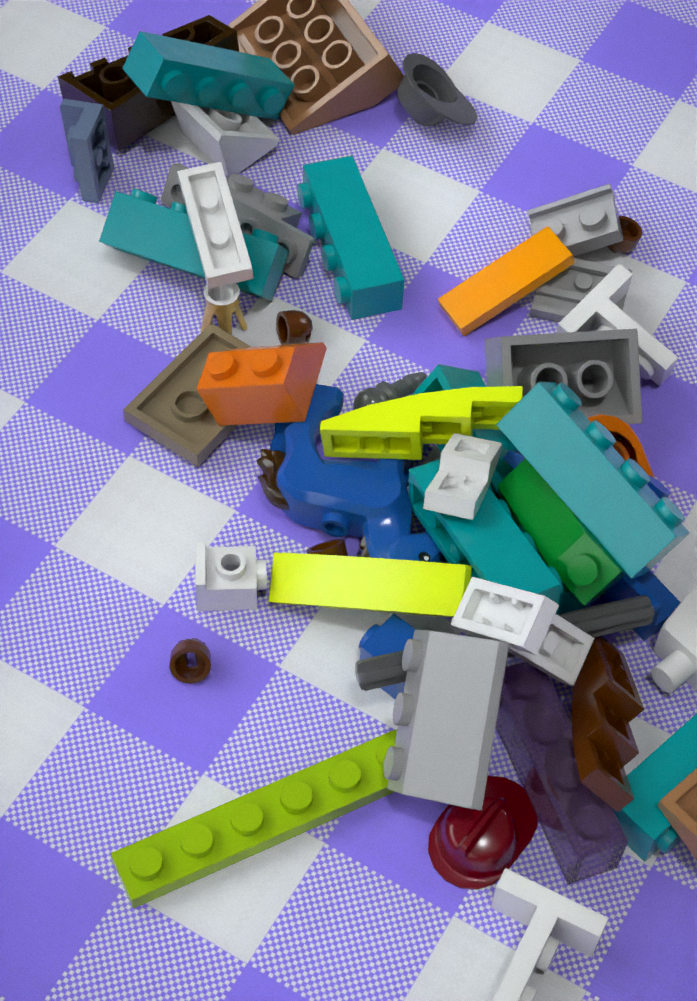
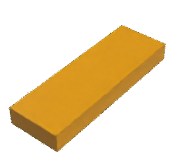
(506, 281)

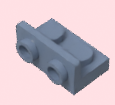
(88, 146)

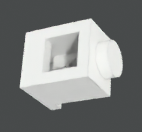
(228, 577)

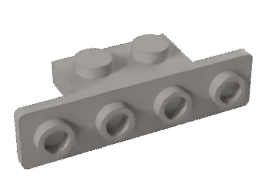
(260, 211)

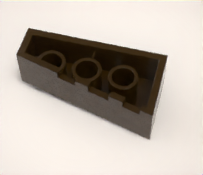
(126, 107)

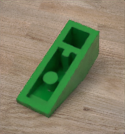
(560, 534)

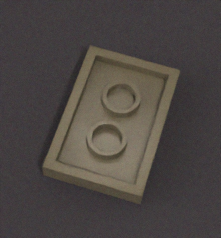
(172, 407)

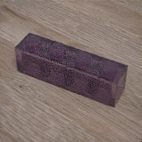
(540, 747)

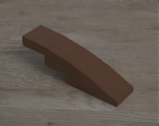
(601, 713)

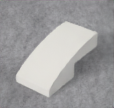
(462, 476)

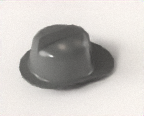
(431, 95)

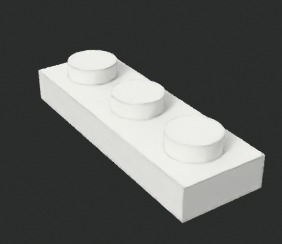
(215, 225)

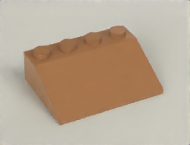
(324, 52)

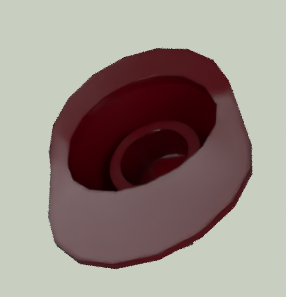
(477, 845)

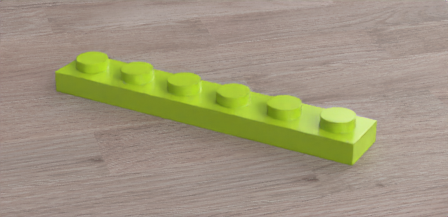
(253, 822)

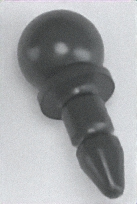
(386, 391)

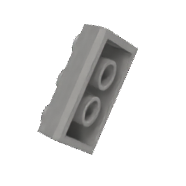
(593, 364)
(446, 717)

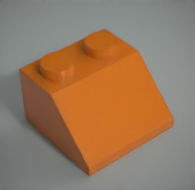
(261, 383)

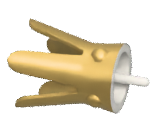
(223, 302)

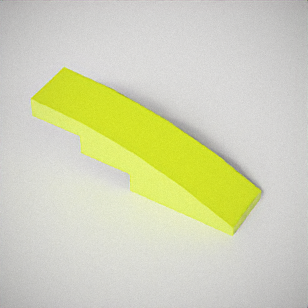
(404, 424)
(368, 584)

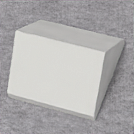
(225, 135)

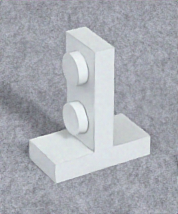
(600, 313)
(528, 626)
(549, 921)

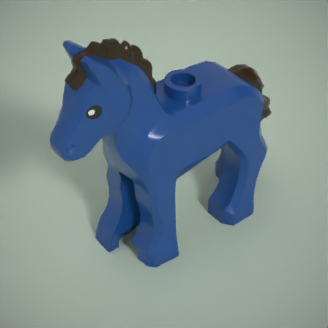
(342, 495)

